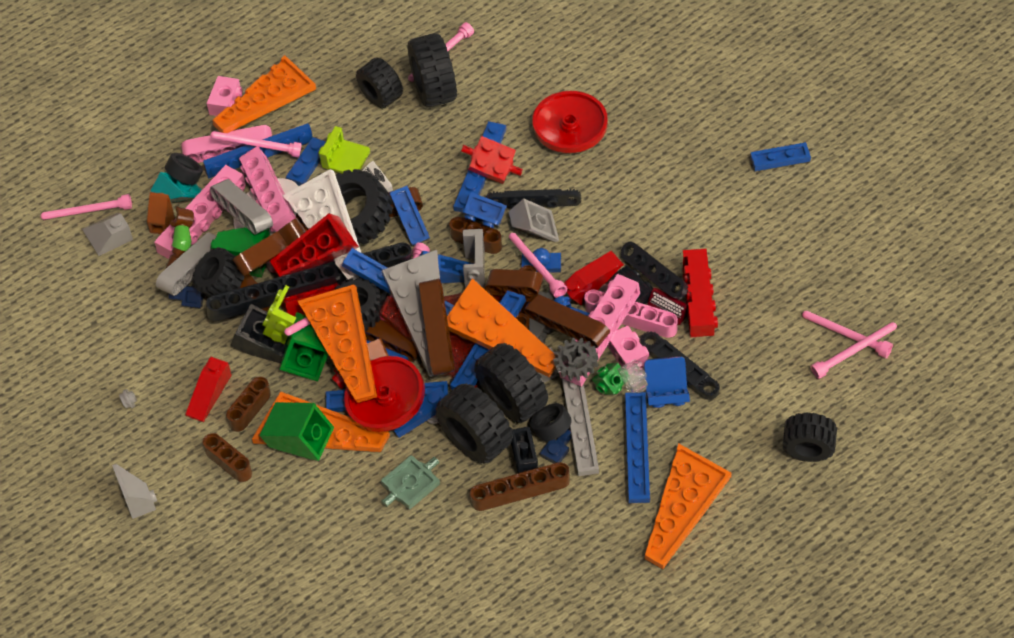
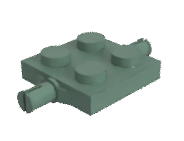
(410, 482)

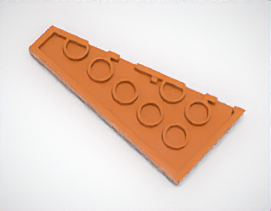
(265, 95)
(488, 323)
(341, 330)
(346, 432)
(686, 497)

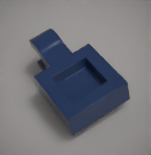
(190, 297)
(556, 449)

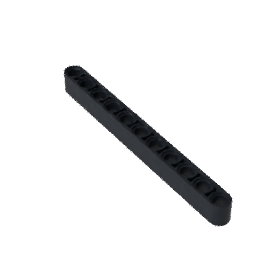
(299, 280)

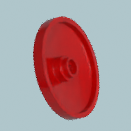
(570, 121)
(398, 399)

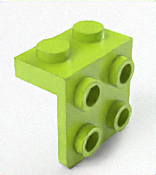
(342, 154)
(278, 320)

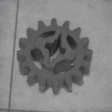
(578, 362)

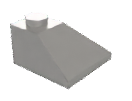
(534, 220)
(108, 233)
(136, 493)

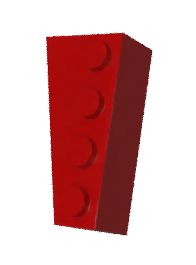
(315, 247)
(700, 292)

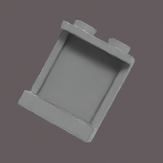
(475, 250)

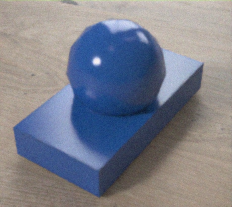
(550, 261)

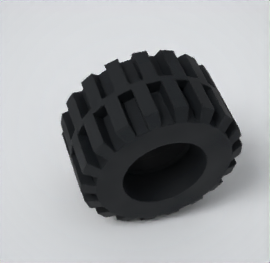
(379, 82)
(217, 273)
(370, 297)
(809, 437)

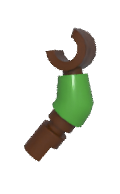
(181, 236)

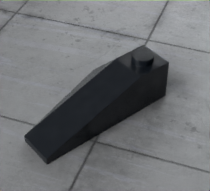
(251, 340)

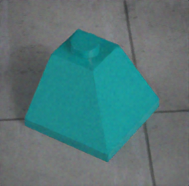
(175, 189)

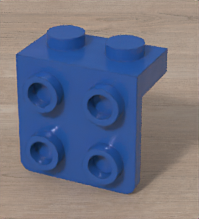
(484, 209)
(666, 381)

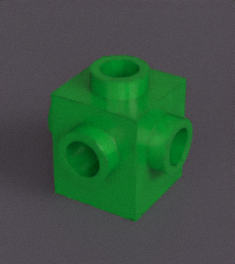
(608, 379)

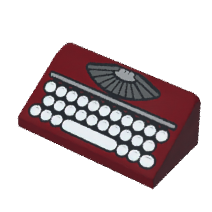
(665, 302)

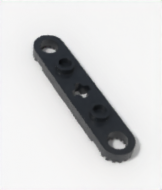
(545, 198)
(663, 277)
(696, 376)

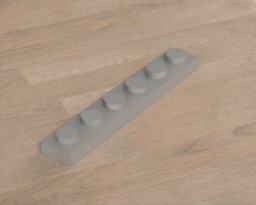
(580, 429)

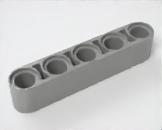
(241, 206)
(181, 271)

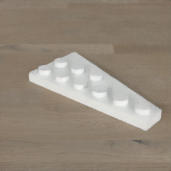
(316, 200)

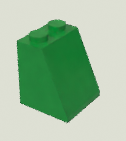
(238, 241)
(304, 353)
(297, 429)

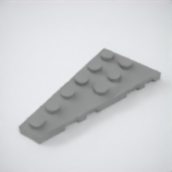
(404, 286)

